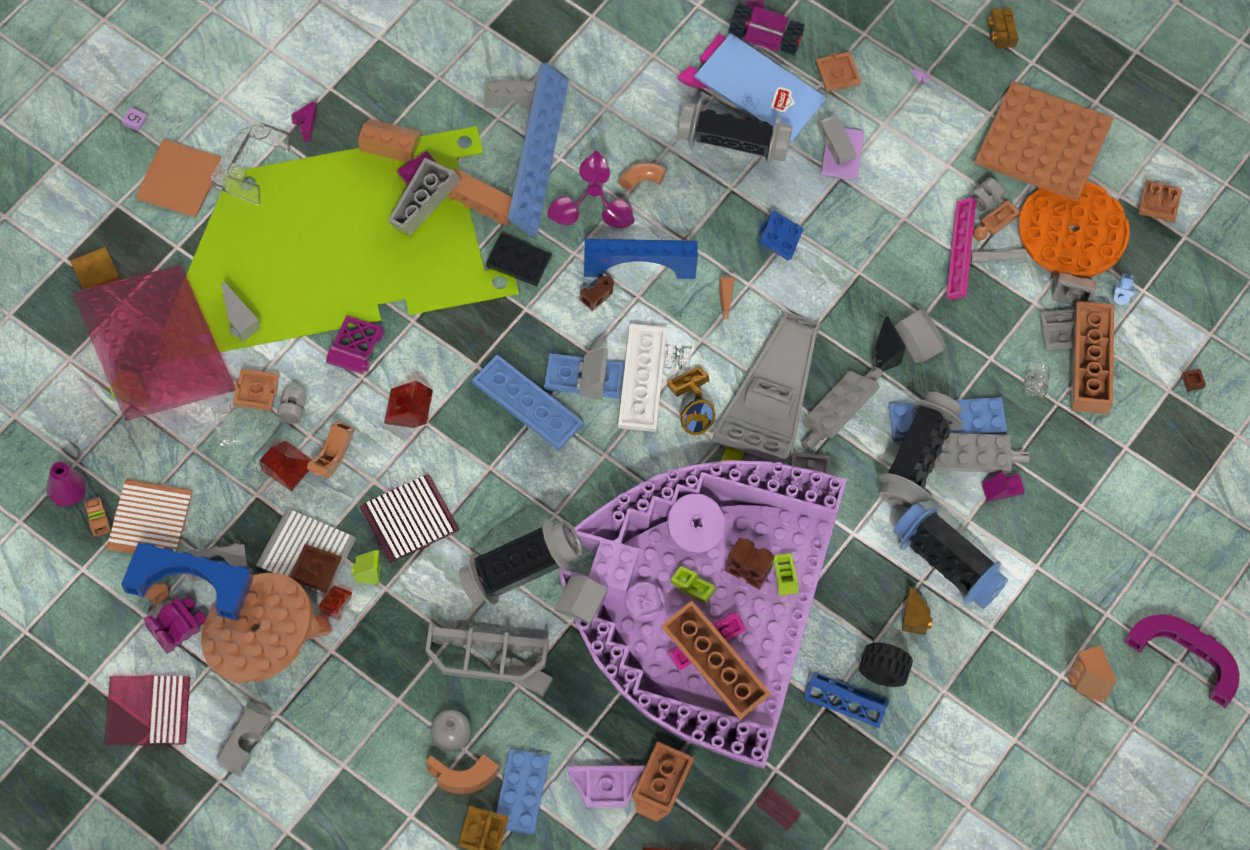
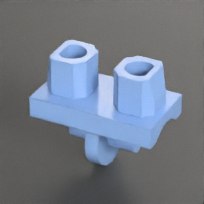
(1124, 289)

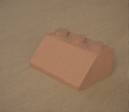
(389, 140)
(1092, 674)

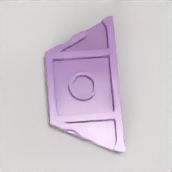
(605, 784)

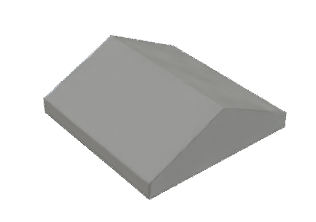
(581, 598)

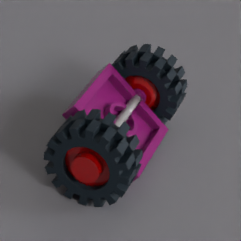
(766, 29)

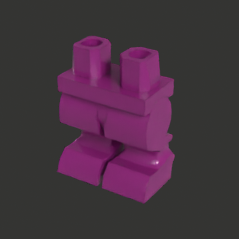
(177, 620)

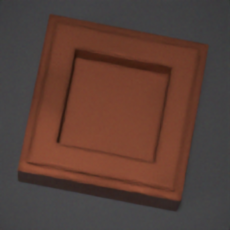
(1193, 380)

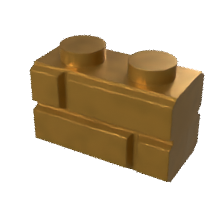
(1003, 28)

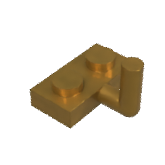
(689, 381)

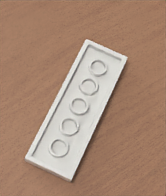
(642, 378)

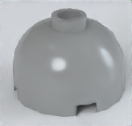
(450, 730)

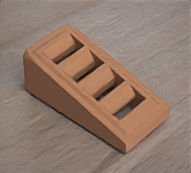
(726, 287)

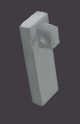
(538, 683)

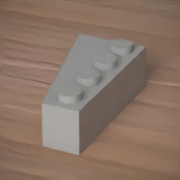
(423, 195)

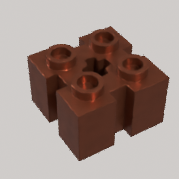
(750, 562)

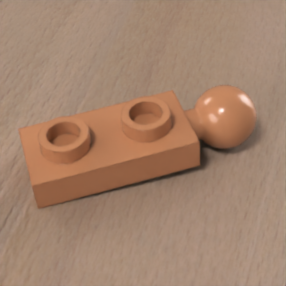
(996, 221)

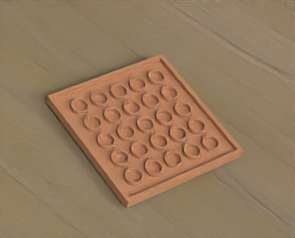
(1044, 141)

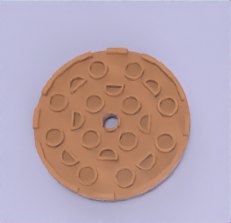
(250, 655)

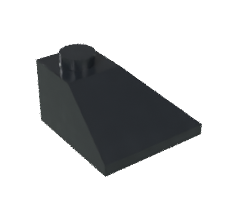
(889, 347)

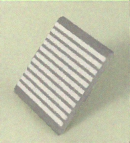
(289, 539)

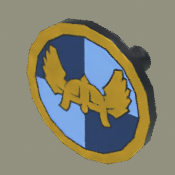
(697, 416)

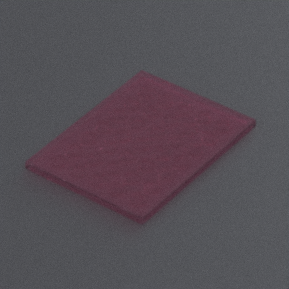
(153, 342)

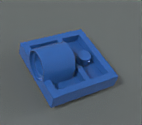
(780, 235)

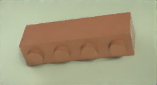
(482, 198)

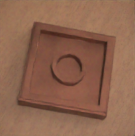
(316, 568)

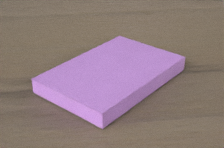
(849, 169)

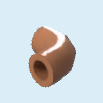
(642, 172)

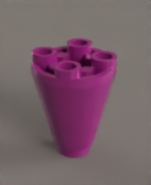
(65, 485)

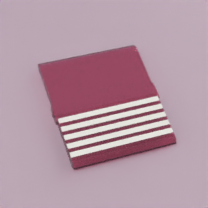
(147, 710)

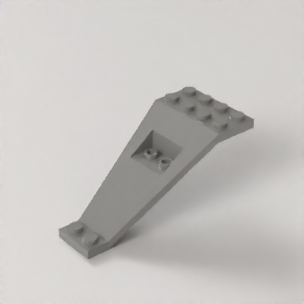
(770, 400)

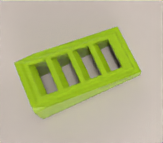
(790, 585)

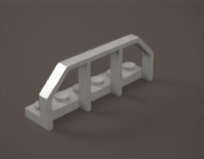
(481, 640)

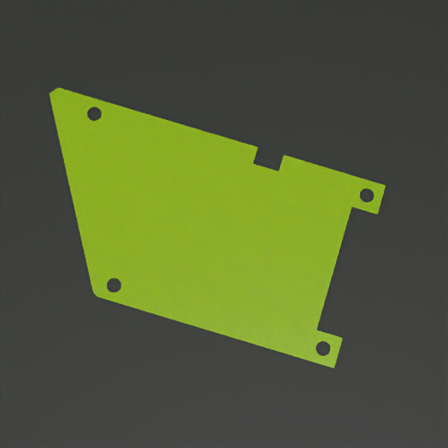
(327, 250)

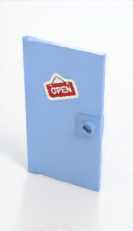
(759, 85)

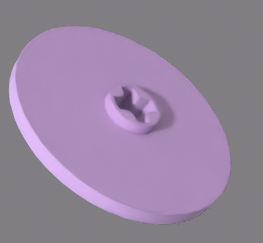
(681, 527)

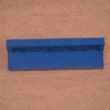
(850, 693)

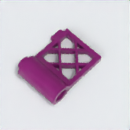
(350, 356)

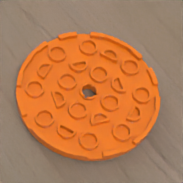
(1086, 252)

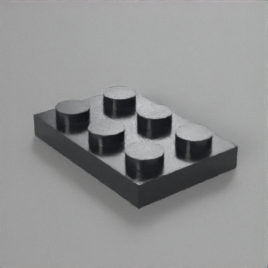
(518, 260)

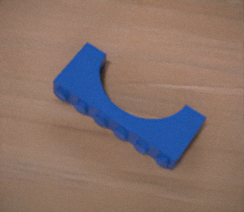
(675, 254)
(154, 563)

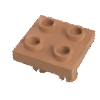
(1160, 201)

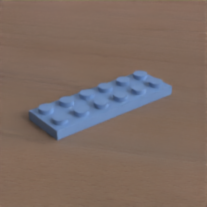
(527, 402)
(977, 415)

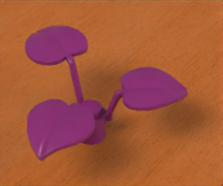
(596, 172)

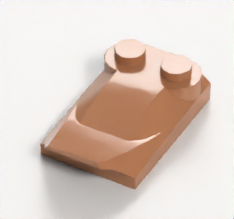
(661, 782)

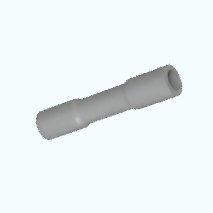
(1011, 255)

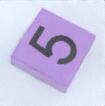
(134, 119)

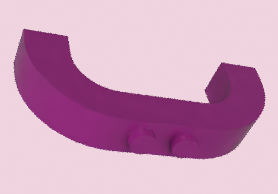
(1195, 641)

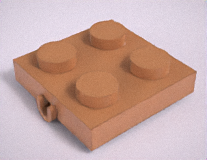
(838, 71)
(256, 390)

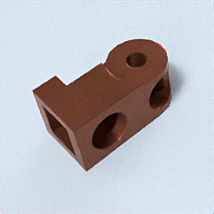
(598, 293)

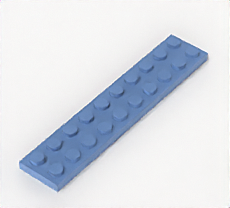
(538, 150)

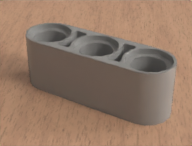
(836, 139)

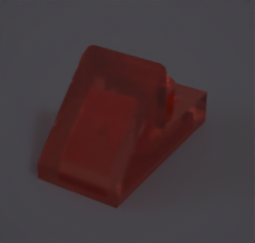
(334, 602)

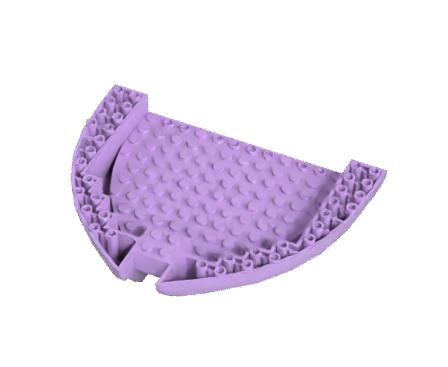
(761, 502)

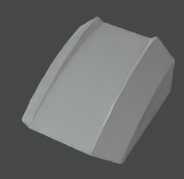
(920, 336)

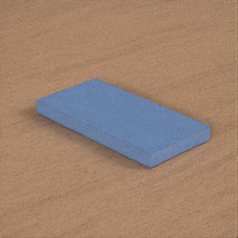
(564, 373)

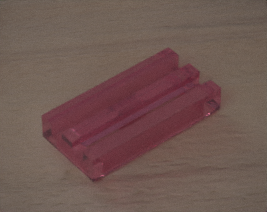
(765, 798)

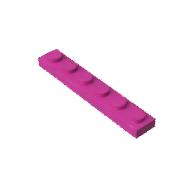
(961, 248)

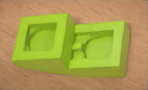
(690, 584)

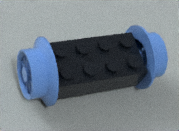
(951, 554)

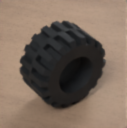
(885, 664)

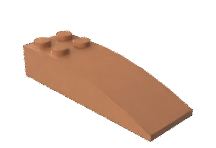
(1093, 358)

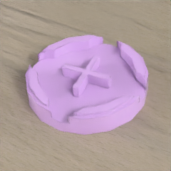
(644, 601)

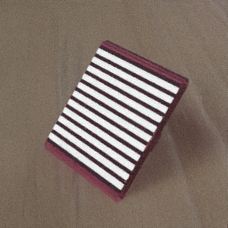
(409, 518)

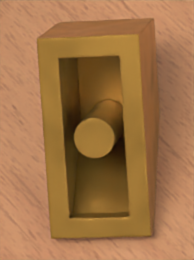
(916, 615)

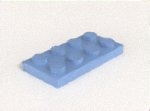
(523, 790)

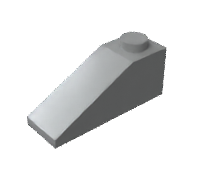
(241, 319)

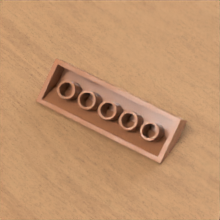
(716, 660)

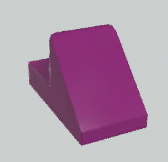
(306, 119)
(1002, 487)

